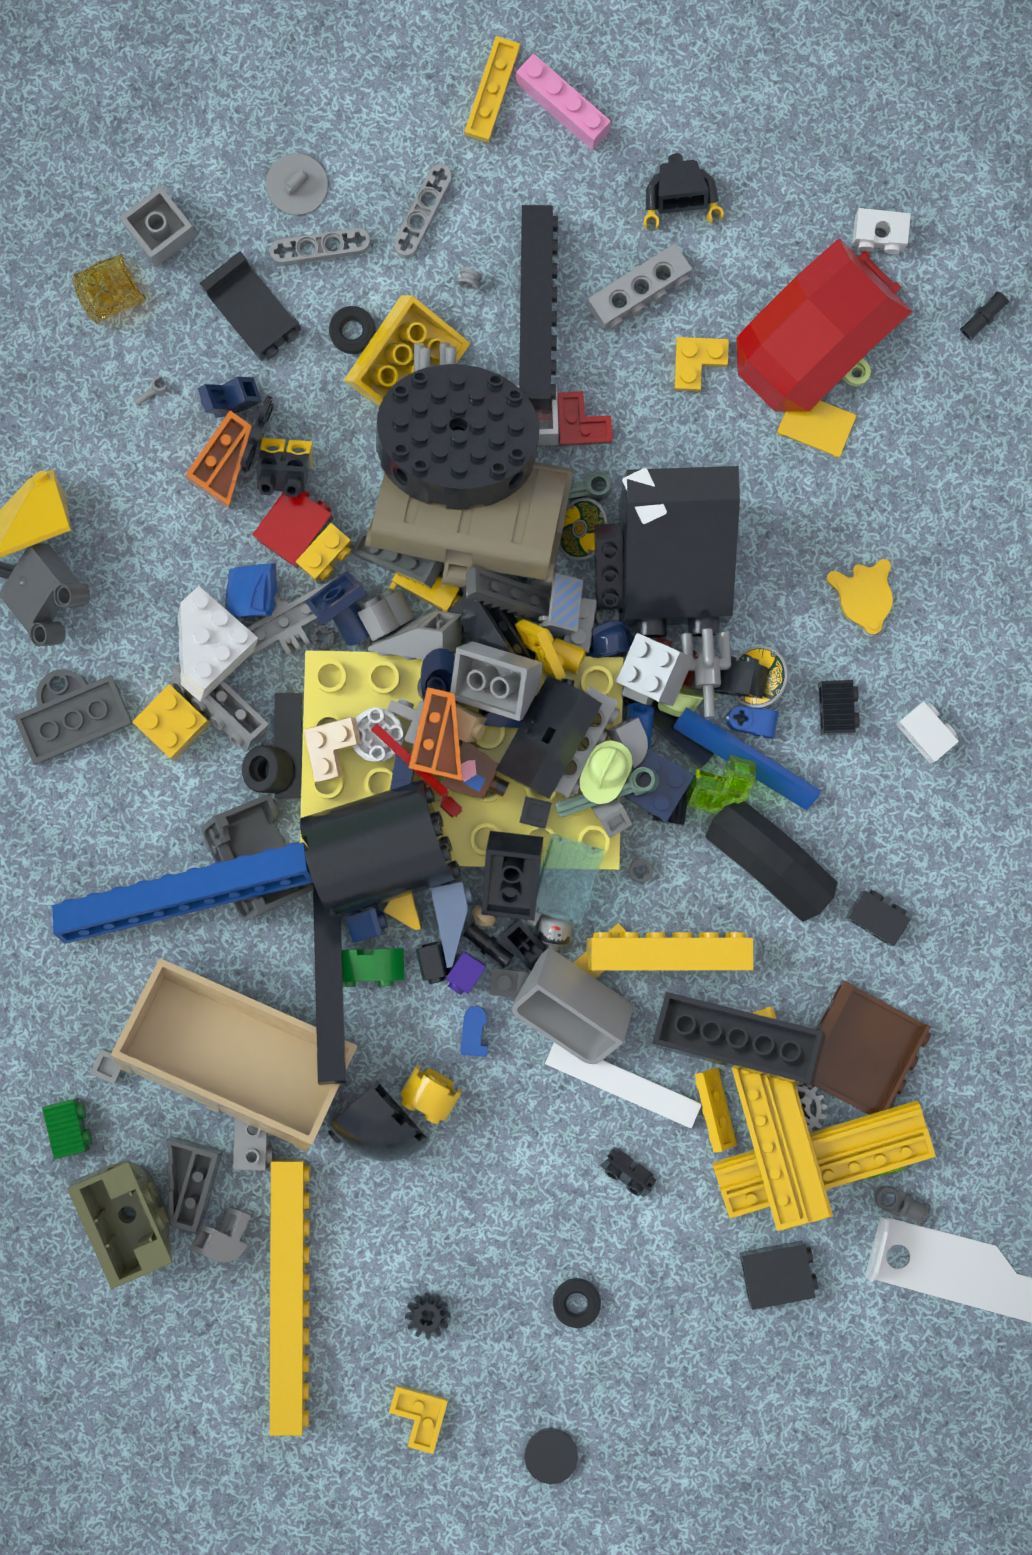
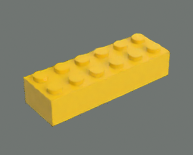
(673, 953)

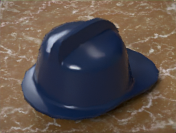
(610, 639)
(436, 671)

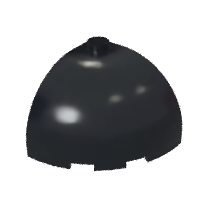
(377, 1127)

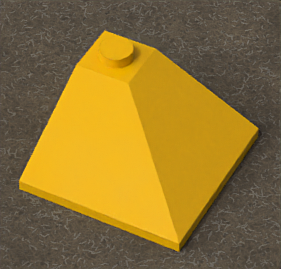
(34, 513)

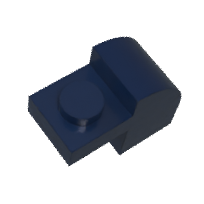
(232, 396)

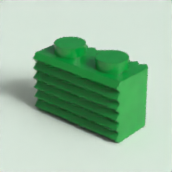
(67, 1128)

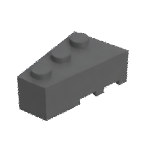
(191, 1181)

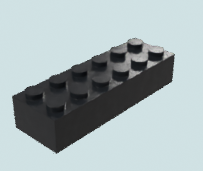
(739, 1039)

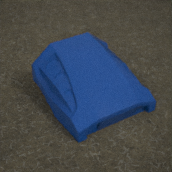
(251, 590)

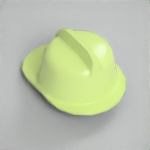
(686, 698)
(605, 772)

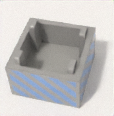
(564, 604)

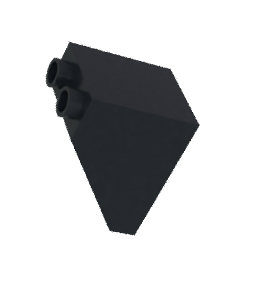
(686, 560)

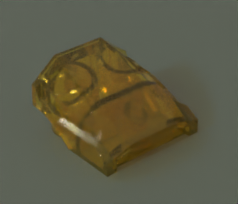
(106, 289)

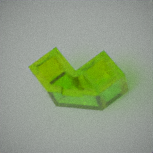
(713, 792)

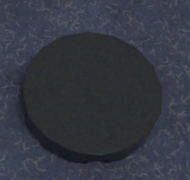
(551, 1456)

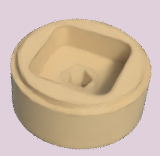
(483, 920)

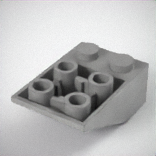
(421, 636)

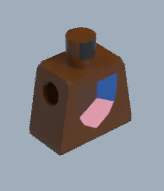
(477, 774)

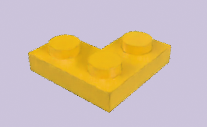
(692, 355)
(540, 641)
(425, 1410)

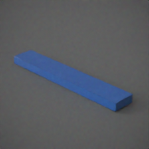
(767, 770)

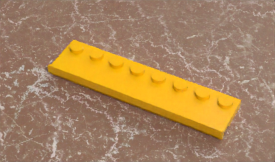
(783, 1147)
(843, 1154)

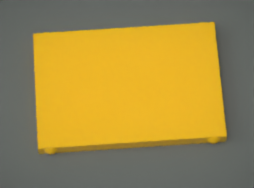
(821, 428)

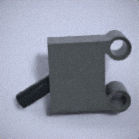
(38, 590)

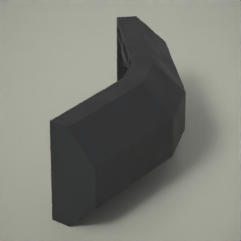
(772, 859)

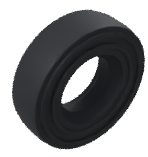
(346, 314)
(581, 1319)

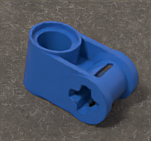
(757, 721)

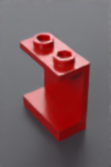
(292, 525)

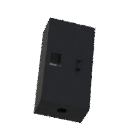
(549, 736)

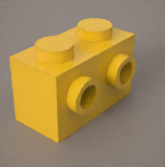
(325, 553)

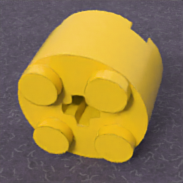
(430, 1094)

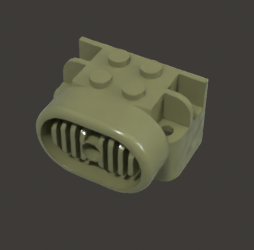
(123, 1243)

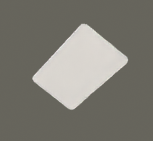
(650, 512)

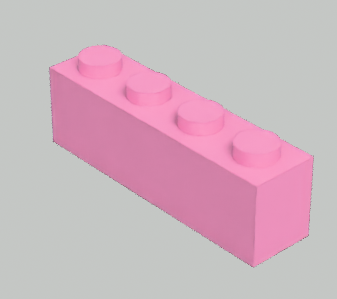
(563, 102)

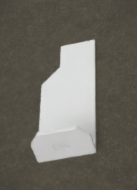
(951, 1269)

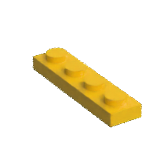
(492, 89)

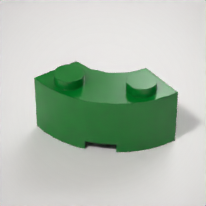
(372, 965)

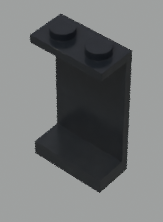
(250, 307)

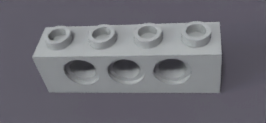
(668, 261)
(595, 735)

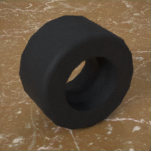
(255, 769)

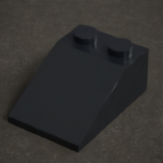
(511, 875)

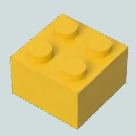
(171, 722)

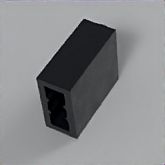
(778, 1274)

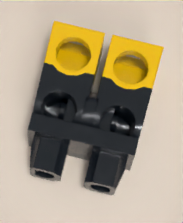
(283, 469)

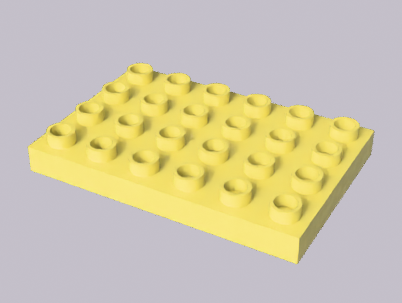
(349, 683)

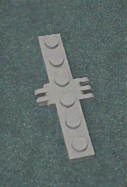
(285, 623)

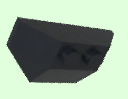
(492, 627)

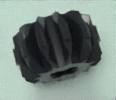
(437, 1318)

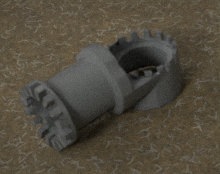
(904, 1206)

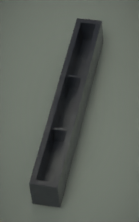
(536, 305)

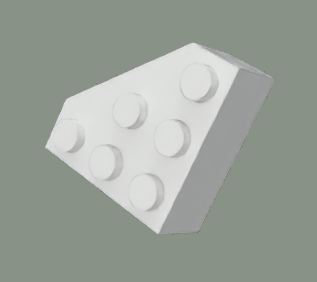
(209, 643)

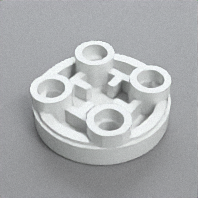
(371, 746)

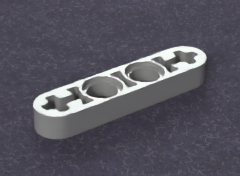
(420, 210)
(320, 241)

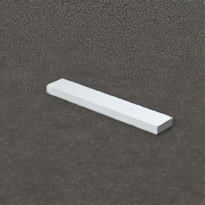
(627, 1086)

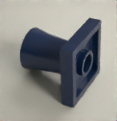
(339, 603)

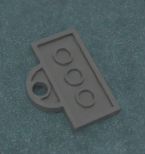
(71, 715)

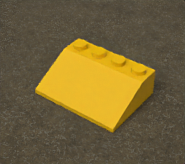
(391, 349)

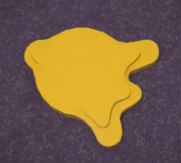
(865, 596)

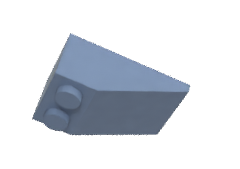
(451, 913)

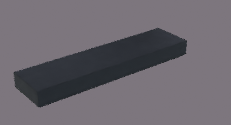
(289, 737)

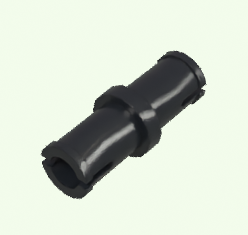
(984, 315)
(488, 945)

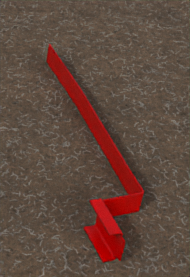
(448, 804)

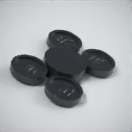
(257, 434)

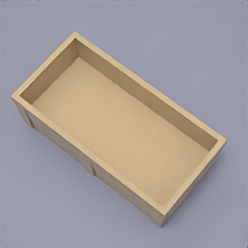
(227, 1054)

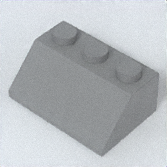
(495, 680)

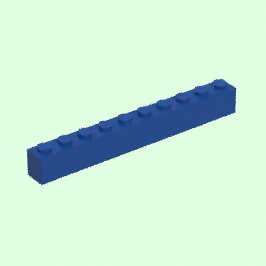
(181, 893)

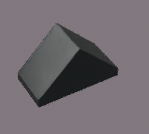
(522, 943)

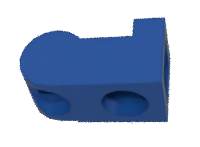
(473, 1021)

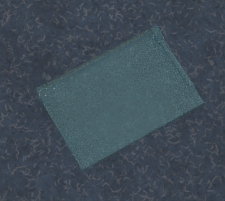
(567, 878)

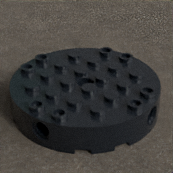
(457, 436)

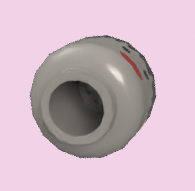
(554, 932)

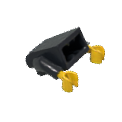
(681, 188)

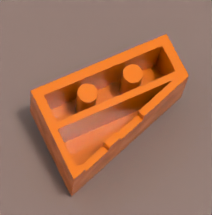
(219, 462)
(437, 740)

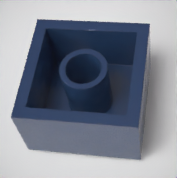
(671, 788)

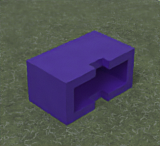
(465, 973)

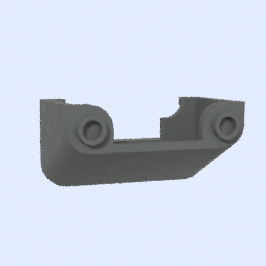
(249, 831)

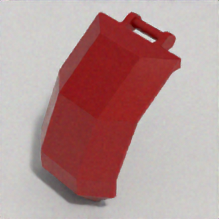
(818, 329)

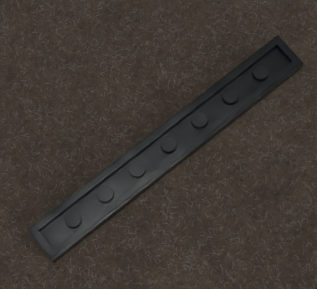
(329, 995)

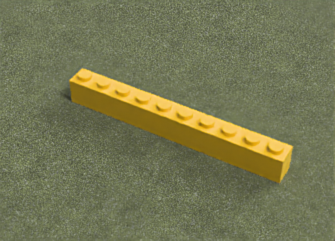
(287, 1297)

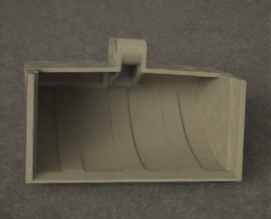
(506, 537)

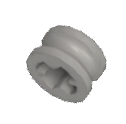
(469, 278)

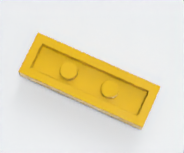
(715, 1109)

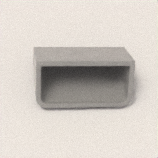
(573, 1008)

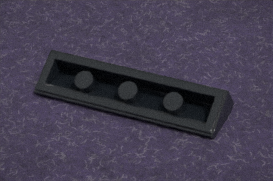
(664, 723)

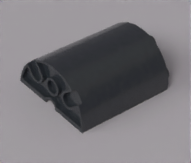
(378, 849)

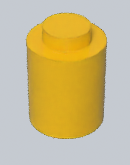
(571, 655)

